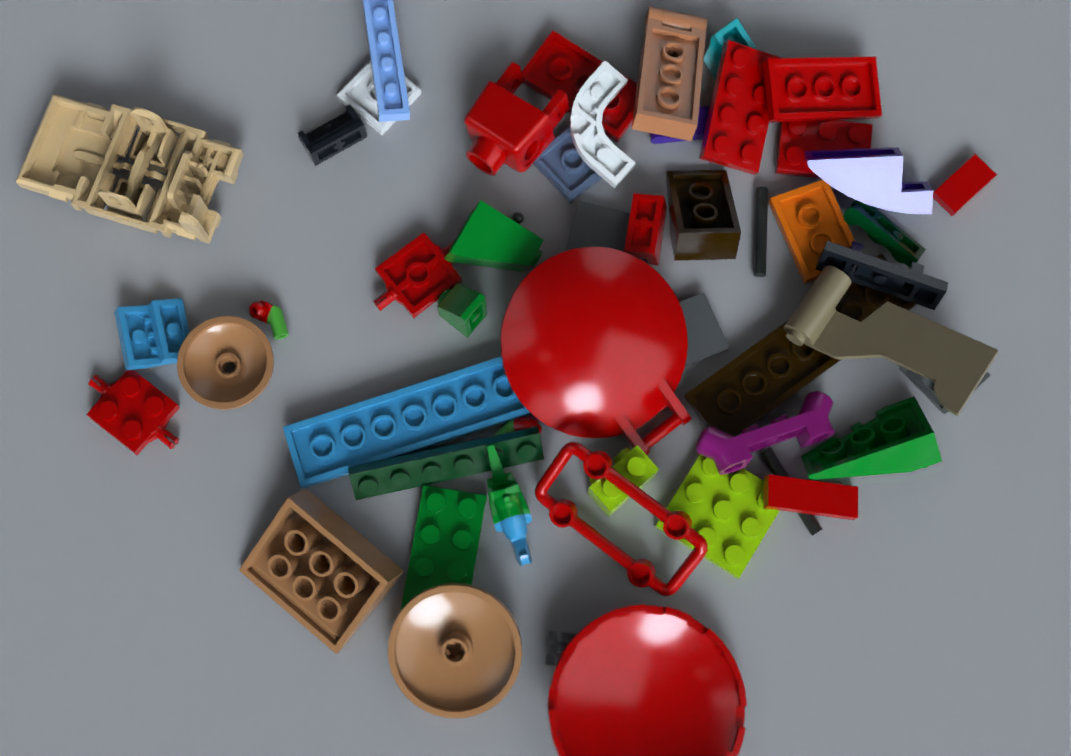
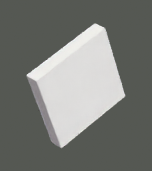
(361, 95)

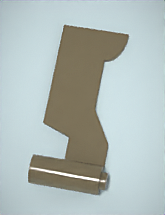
(894, 334)

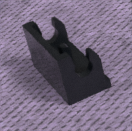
(333, 136)

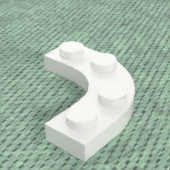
(587, 125)

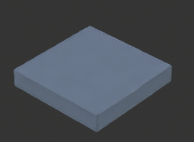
(565, 167)

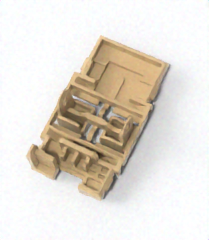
(81, 147)

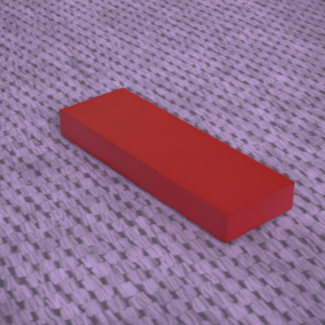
(810, 497)

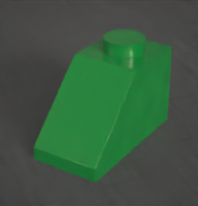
(462, 308)

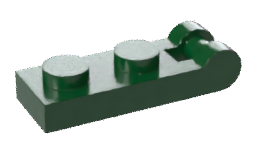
(884, 232)

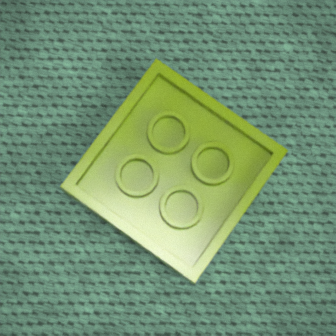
(725, 512)

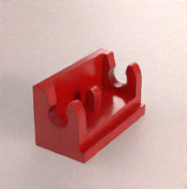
(646, 227)

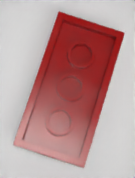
(567, 67)
(821, 88)
(737, 110)

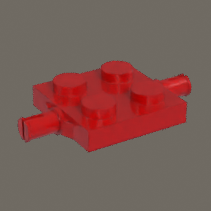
(416, 276)
(133, 411)

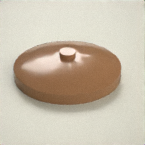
(455, 650)

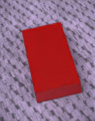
(963, 185)

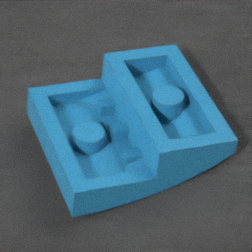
(151, 333)

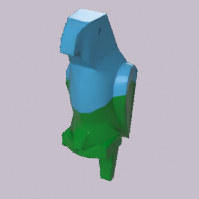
(508, 507)

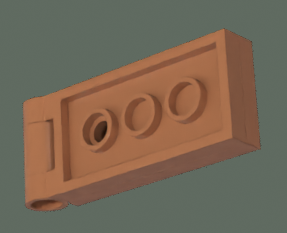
(670, 74)

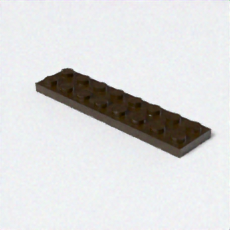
(774, 369)

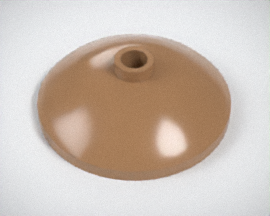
(215, 346)

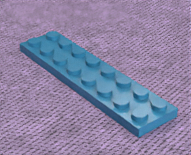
(402, 422)

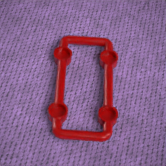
(675, 524)

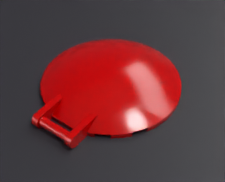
(596, 346)
(646, 687)

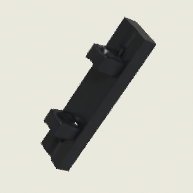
(883, 275)

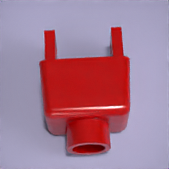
(507, 127)

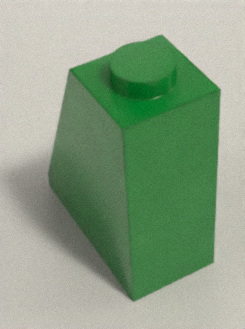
(494, 242)

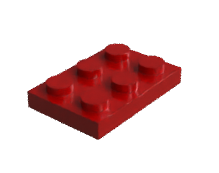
(820, 135)

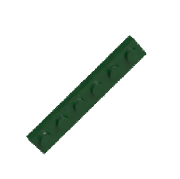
(444, 463)

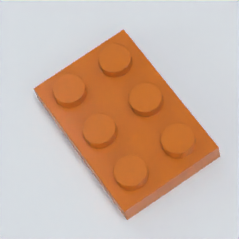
(807, 221)

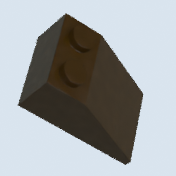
(702, 215)

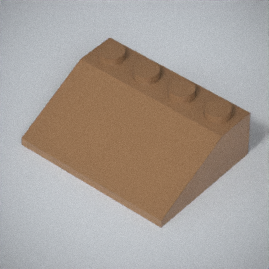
(320, 569)

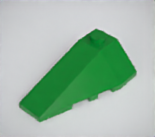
(888, 444)

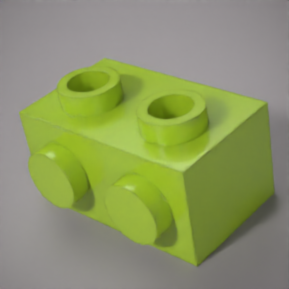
(631, 464)

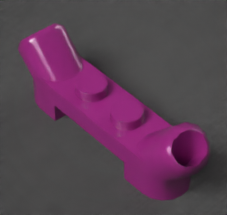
(734, 452)

